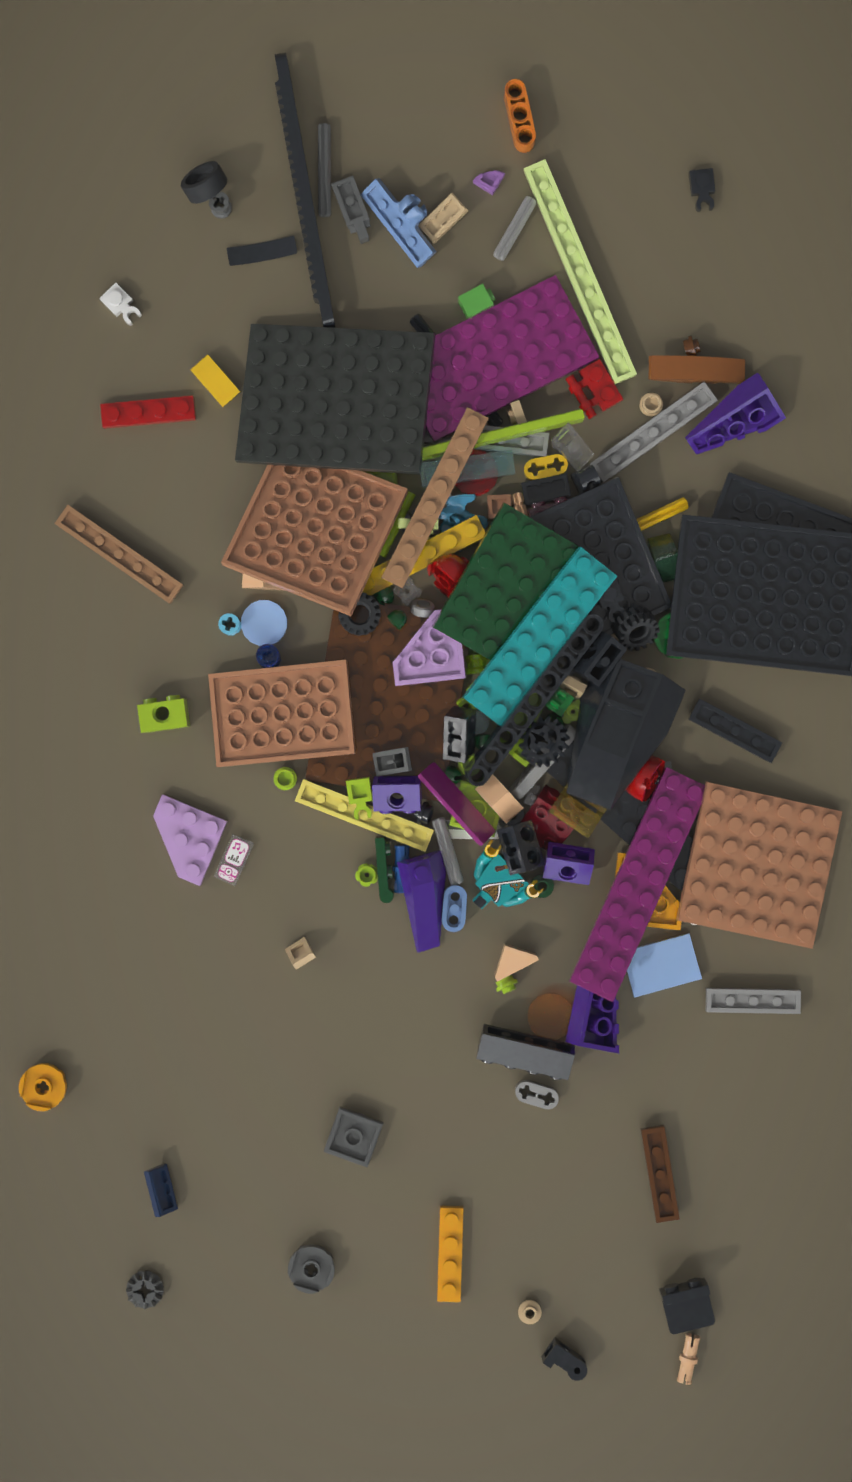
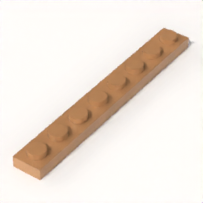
(435, 497)

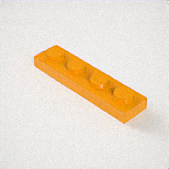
(450, 1254)

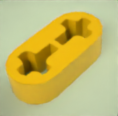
(544, 462)

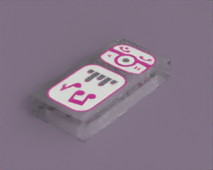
(234, 859)

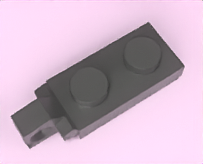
(352, 207)

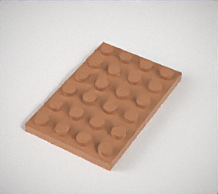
(282, 713)

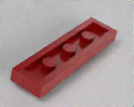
(148, 412)

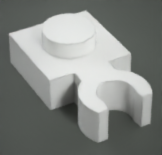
(118, 302)

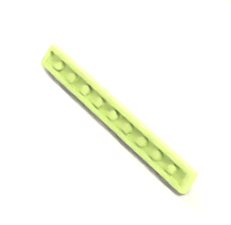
(579, 272)

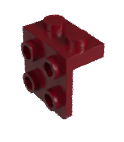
(546, 825)

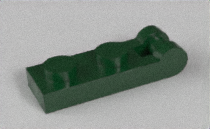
(384, 871)

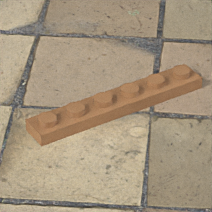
(119, 554)

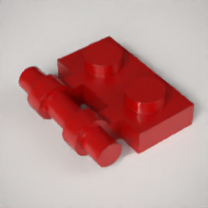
(600, 386)

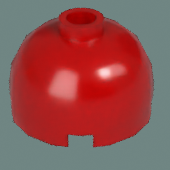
(447, 571)
(644, 782)

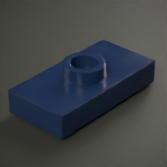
(160, 1190)

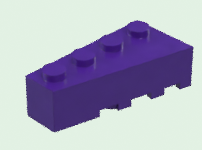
(593, 1022)

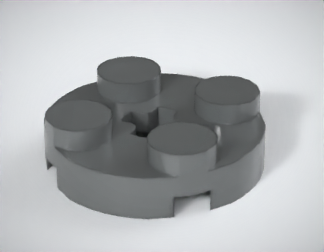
(299, 1274)

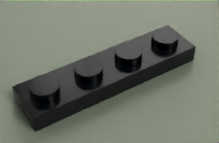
(735, 731)

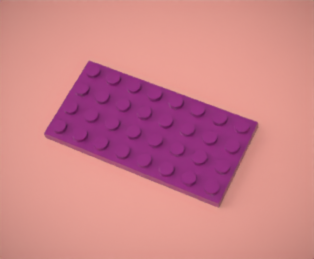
(505, 355)

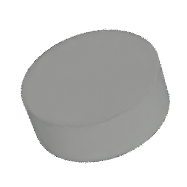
(422, 607)

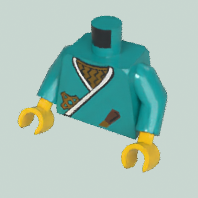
(496, 882)

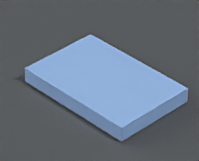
(663, 965)

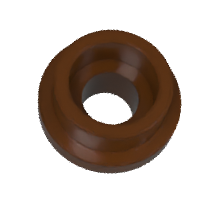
(691, 346)

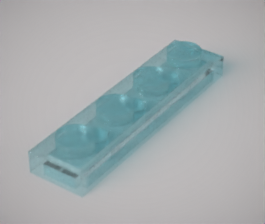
(476, 468)

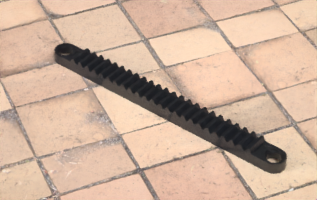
(303, 190)

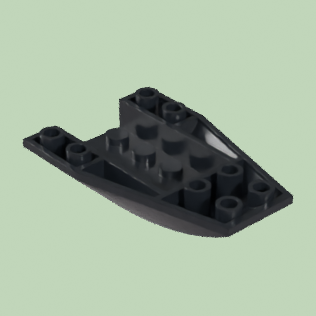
(620, 731)

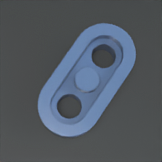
(455, 908)

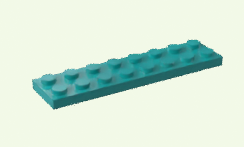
(540, 636)

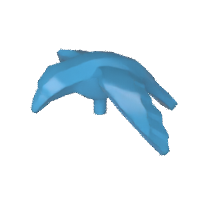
(456, 513)

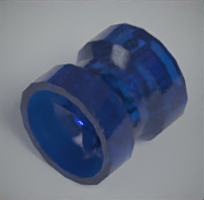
(268, 656)

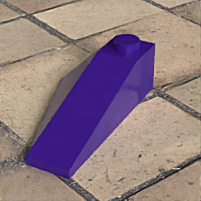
(741, 412)

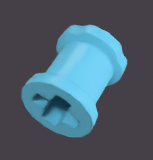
(226, 618)

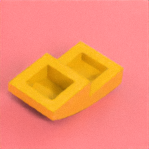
(215, 380)

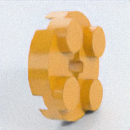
(32, 1095)

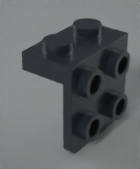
(687, 1305)

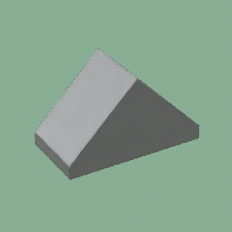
(392, 761)

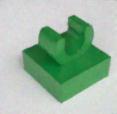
(559, 702)

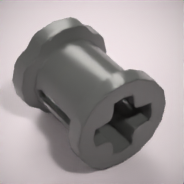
(217, 211)

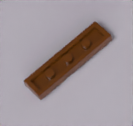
(660, 1173)

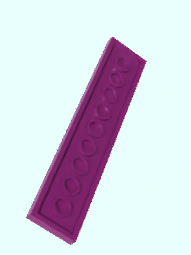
(638, 885)

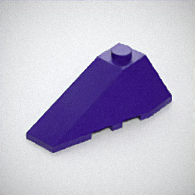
(424, 890)

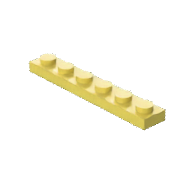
(383, 824)

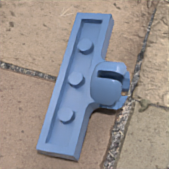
(401, 220)

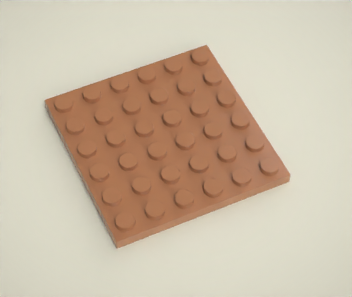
(315, 532)
(759, 865)

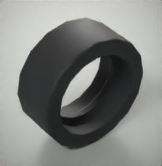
(204, 182)

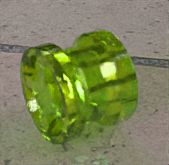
(476, 664)

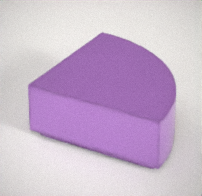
(489, 180)

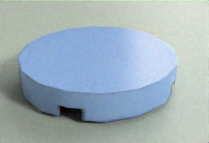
(264, 622)

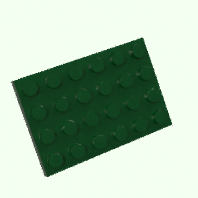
(502, 581)

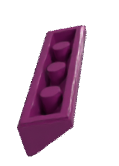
(456, 803)

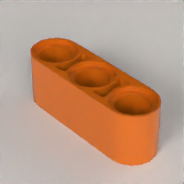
(522, 105)

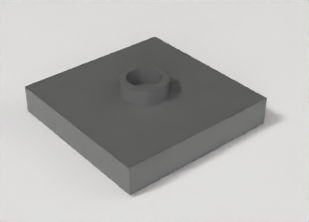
(353, 1136)

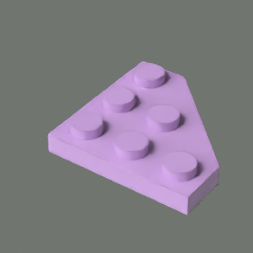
(429, 657)
(188, 837)

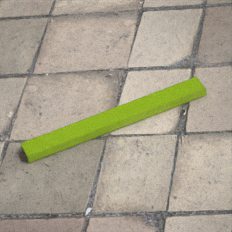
(512, 432)

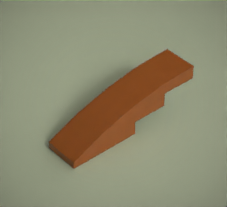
(696, 369)

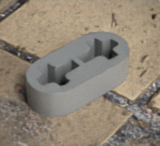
(538, 1089)

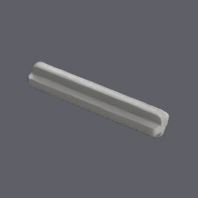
(514, 228)
(447, 851)

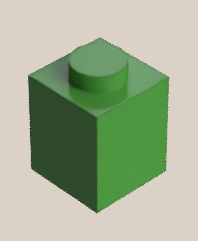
(476, 301)

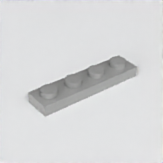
(753, 1000)

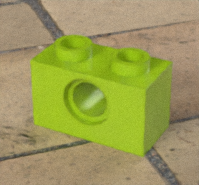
(177, 717)

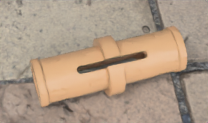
(688, 1359)

